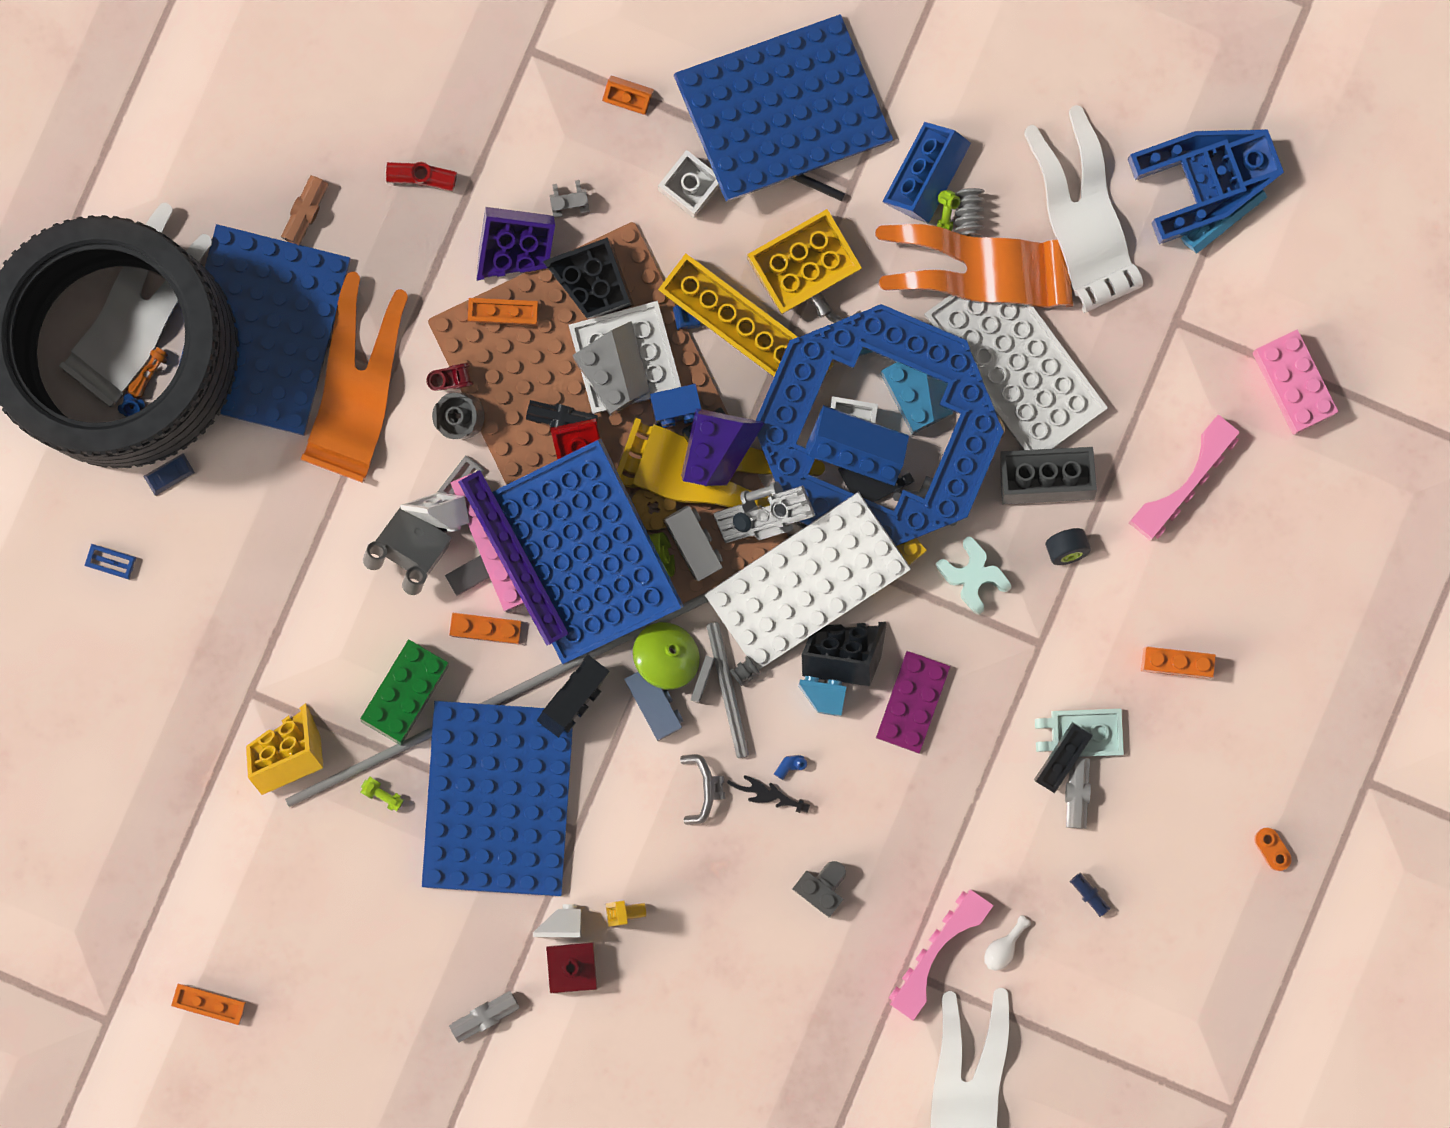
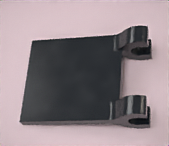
(871, 488)

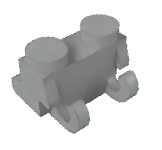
(569, 200)

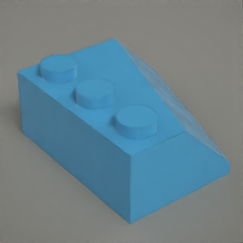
(916, 396)

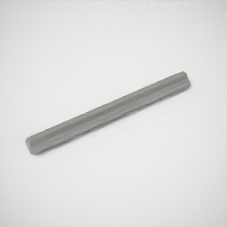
(727, 690)

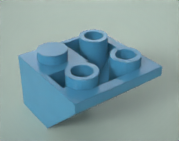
(824, 697)

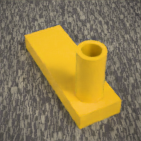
(618, 912)

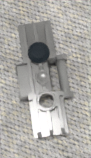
(765, 521)

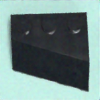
(592, 278)
(844, 653)

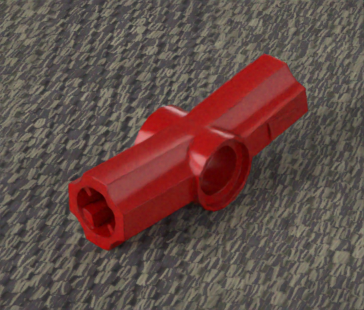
(436, 177)

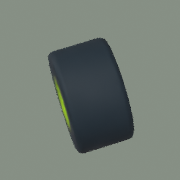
(1068, 546)

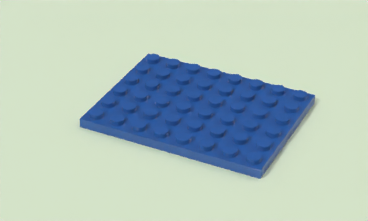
(783, 107)
(284, 321)
(588, 549)
(496, 800)

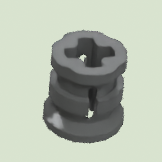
(744, 671)

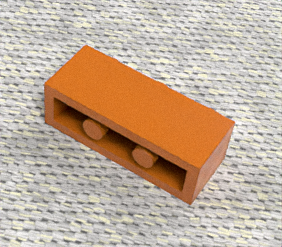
(1178, 662)

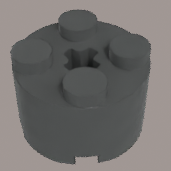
(471, 416)

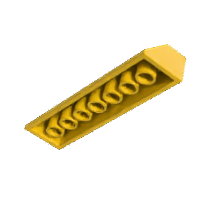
(728, 314)

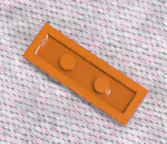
(502, 311)
(485, 628)
(208, 1004)

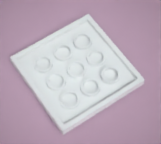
(651, 341)

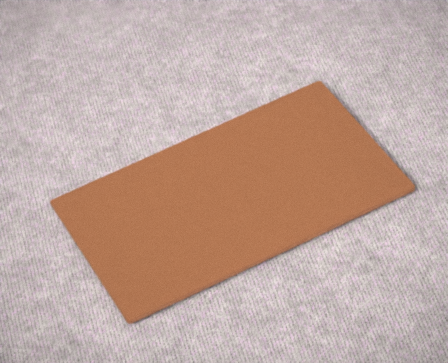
(537, 364)

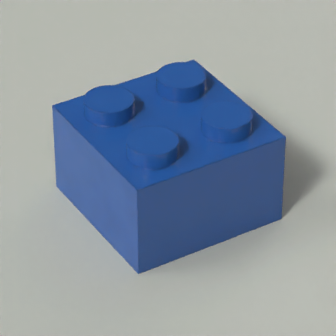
(675, 405)

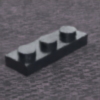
(1063, 757)

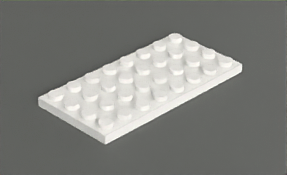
(1023, 369)
(807, 581)

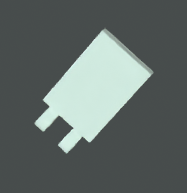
(1101, 723)

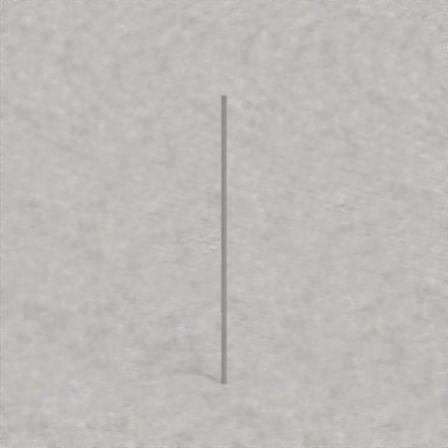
(496, 700)

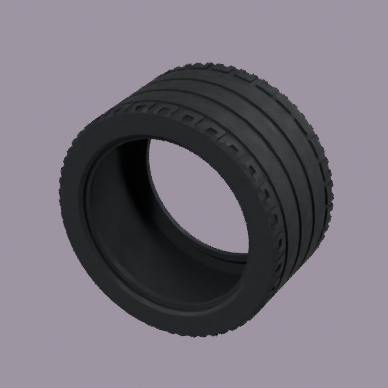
(209, 359)

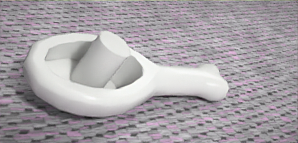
(1002, 950)

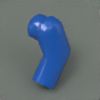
(789, 763)

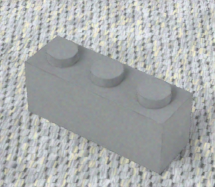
(693, 542)

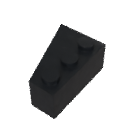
(573, 697)

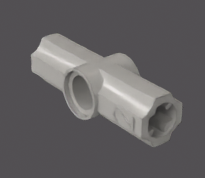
(1078, 794)
(484, 1016)

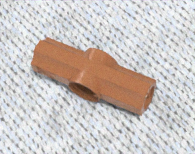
(304, 210)

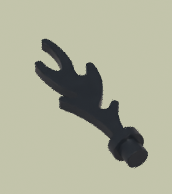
(766, 796)

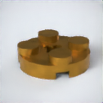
(652, 521)

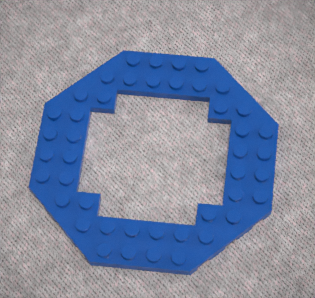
(917, 347)

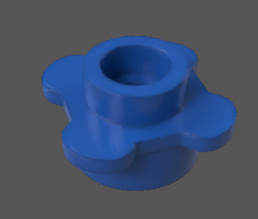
(130, 400)

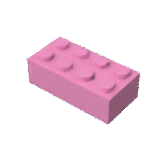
(1295, 382)

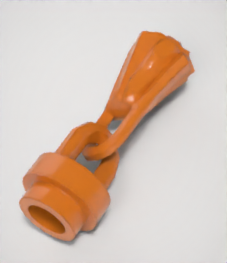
(138, 386)

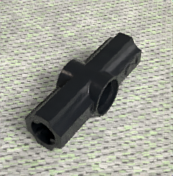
(555, 414)

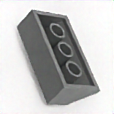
(1047, 475)

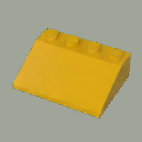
(803, 261)

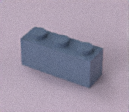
(654, 706)

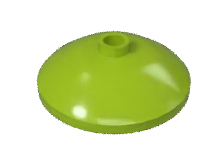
(658, 664)

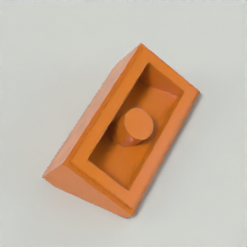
(628, 95)

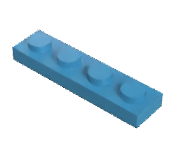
(1201, 238)

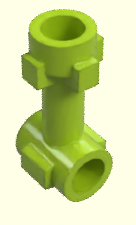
(950, 202)
(371, 788)

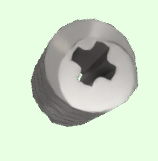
(968, 212)

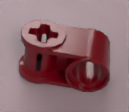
(453, 377)

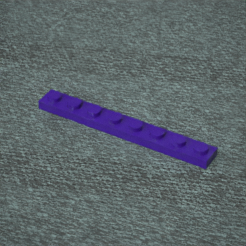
(513, 557)

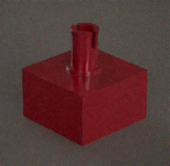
(571, 967)

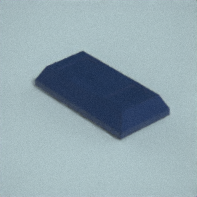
(169, 474)

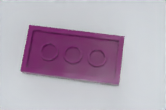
(912, 702)

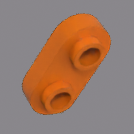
(1271, 850)

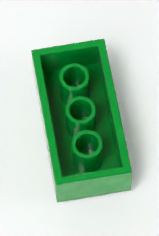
(404, 692)

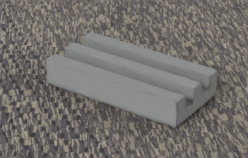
(465, 460)
(702, 679)

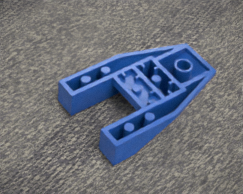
(1221, 170)

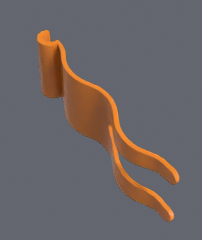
(996, 267)
(354, 398)

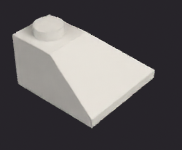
(440, 510)
(561, 923)

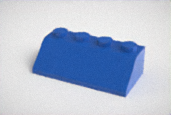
(926, 171)
(858, 445)

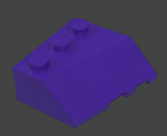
(513, 242)
(717, 447)

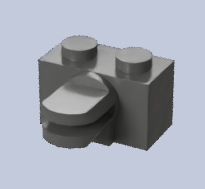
(820, 889)

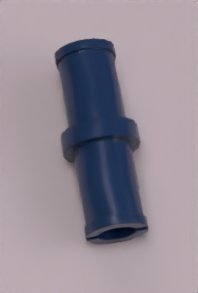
(1090, 894)

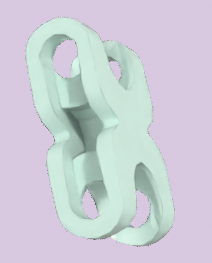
(973, 575)

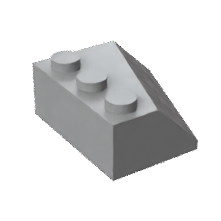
(614, 368)

